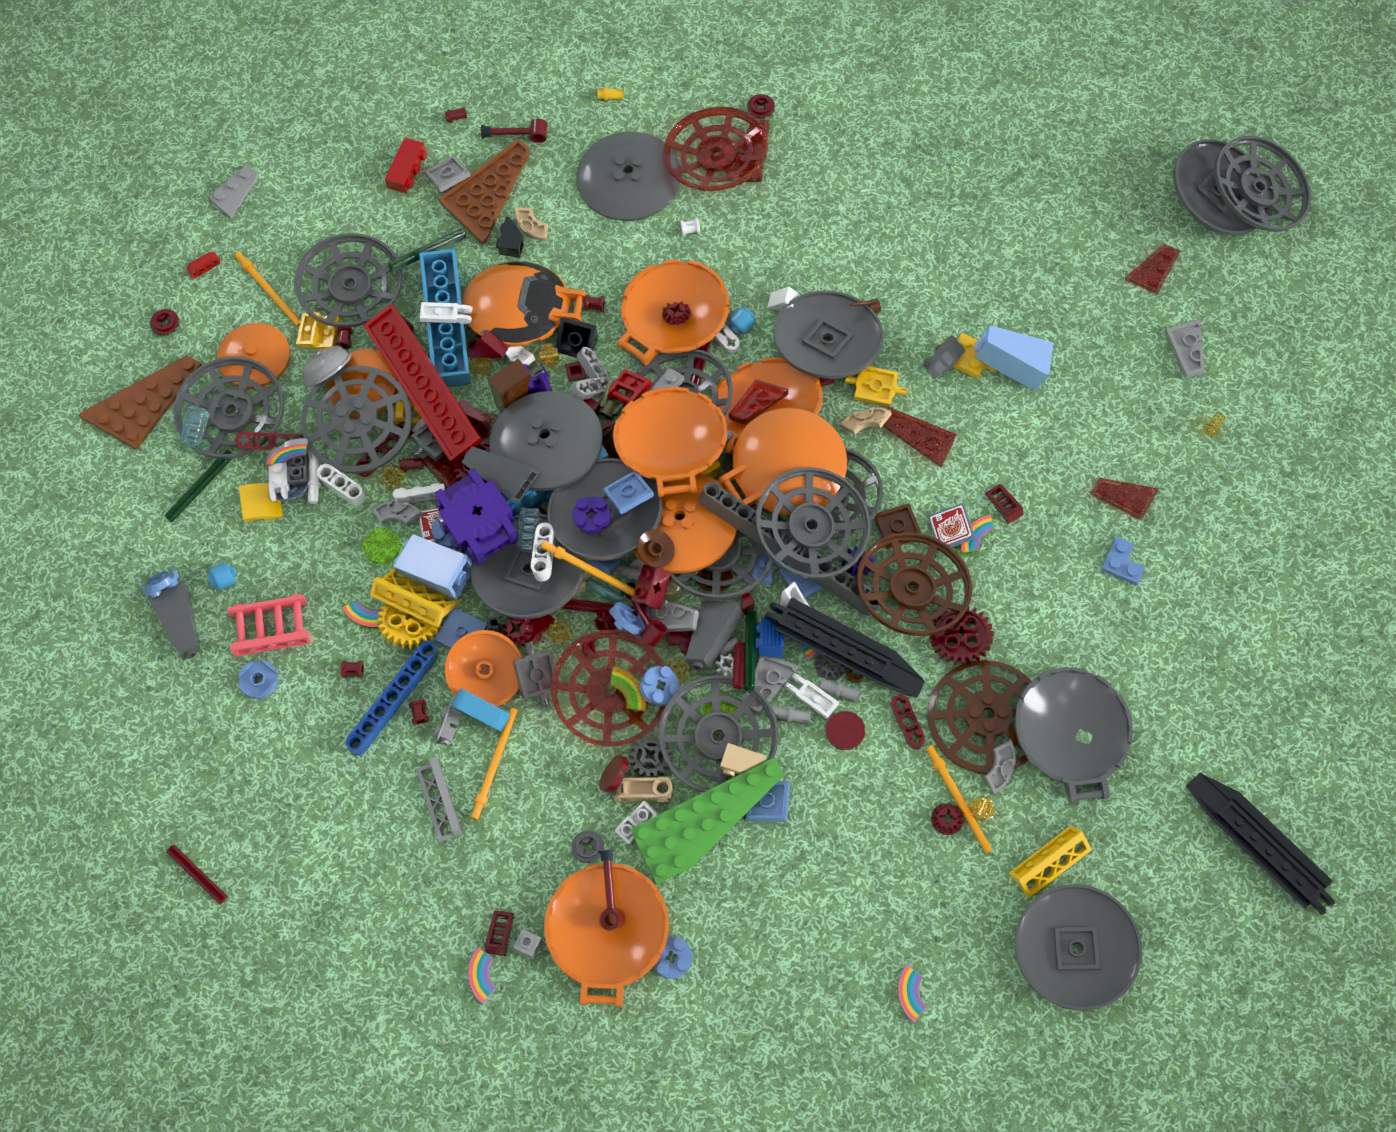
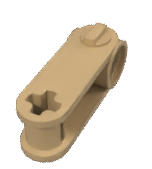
(644, 790)

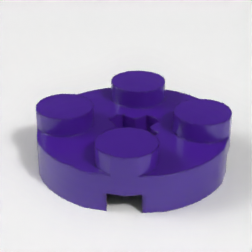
(584, 507)

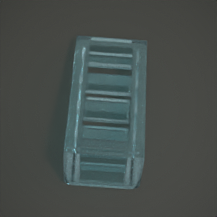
(189, 417)
(528, 516)

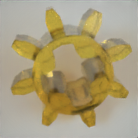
(549, 354)
(480, 366)
(392, 472)
(559, 637)
(684, 670)
(982, 808)

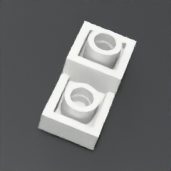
(641, 814)

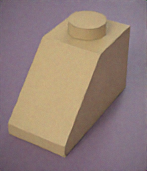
(739, 760)

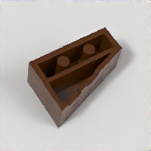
(509, 384)

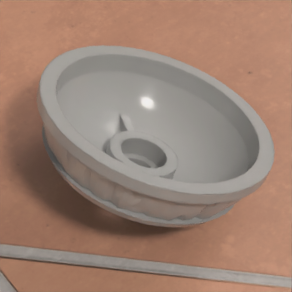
(324, 364)

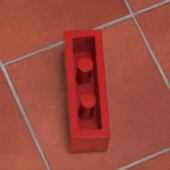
(406, 165)

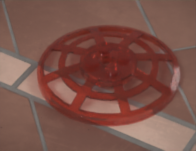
(713, 144)
(595, 687)

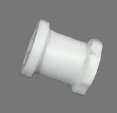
(690, 227)

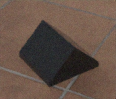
(574, 336)

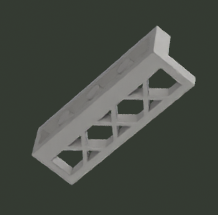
(446, 798)

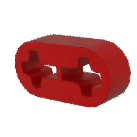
(203, 264)

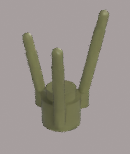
(607, 407)

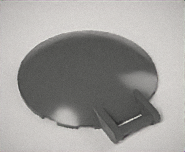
(1052, 714)

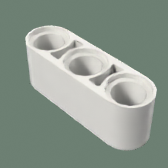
(335, 479)
(546, 559)

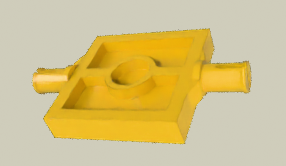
(968, 362)
(876, 386)

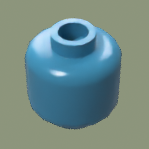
(741, 320)
(221, 576)

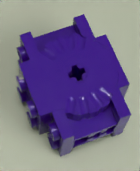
(475, 517)

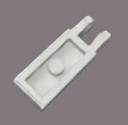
(445, 313)
(278, 480)
(417, 493)
(813, 696)

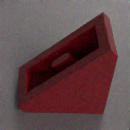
(488, 347)

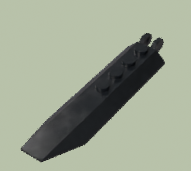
(845, 646)
(1263, 842)

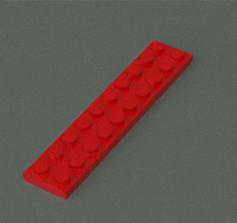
(422, 383)

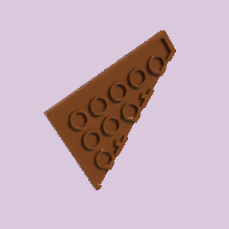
(482, 196)
(138, 408)

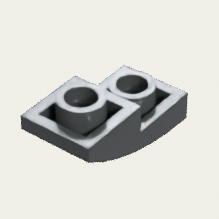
(298, 470)

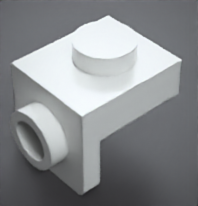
(520, 353)

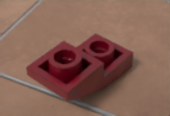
(540, 625)

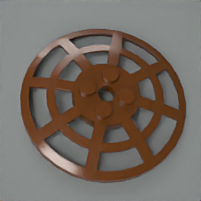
(914, 576)
(974, 716)

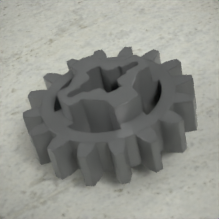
(643, 762)

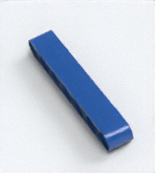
(391, 707)

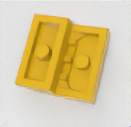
(316, 334)
(257, 503)

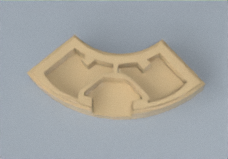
(530, 224)
(868, 418)

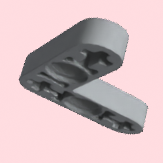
(590, 362)

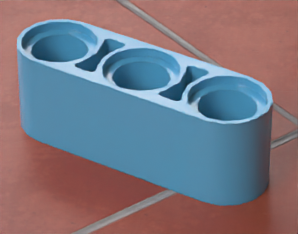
(480, 709)

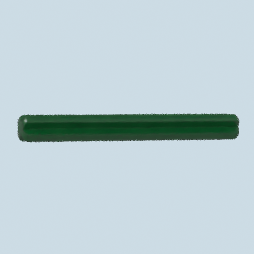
(436, 245)
(197, 488)
(750, 651)

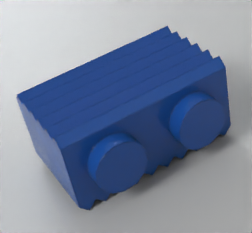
(770, 641)

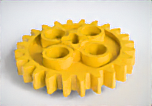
(401, 633)

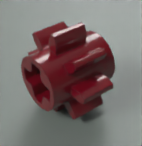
(604, 621)

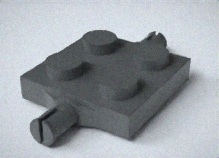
(426, 444)
(535, 674)

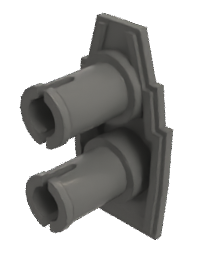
(945, 357)

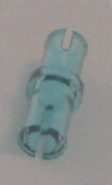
(604, 591)

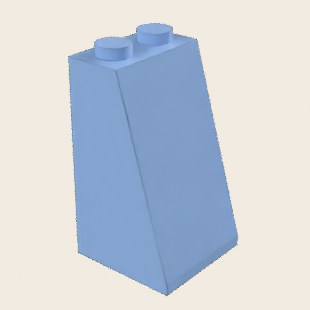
(1015, 355)
(434, 566)

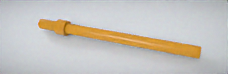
(248, 266)
(559, 553)
(939, 764)
(481, 798)

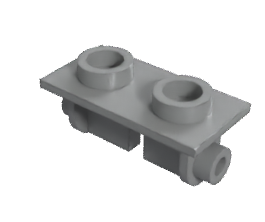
(444, 731)

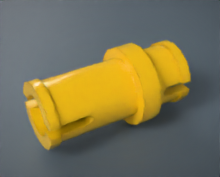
(609, 94)

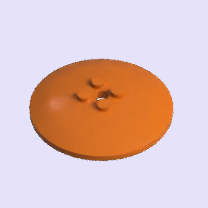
(698, 537)

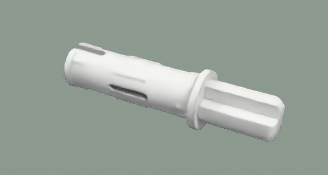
(313, 479)

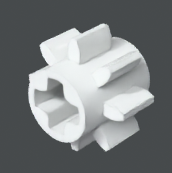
(725, 670)

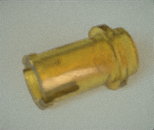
(1213, 427)

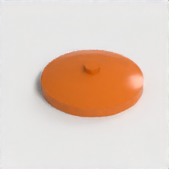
(259, 343)
(368, 358)
(483, 666)

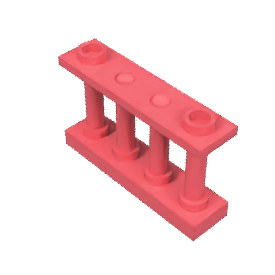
(280, 639)

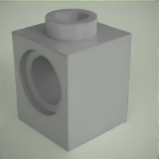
(528, 944)

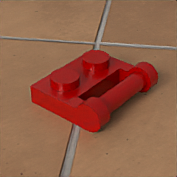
(631, 383)

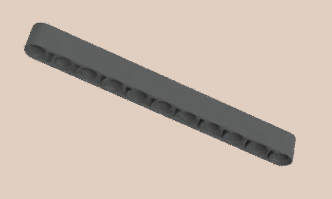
(715, 498)

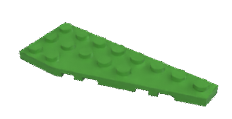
(689, 830)

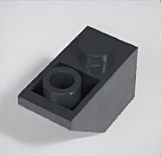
(511, 239)

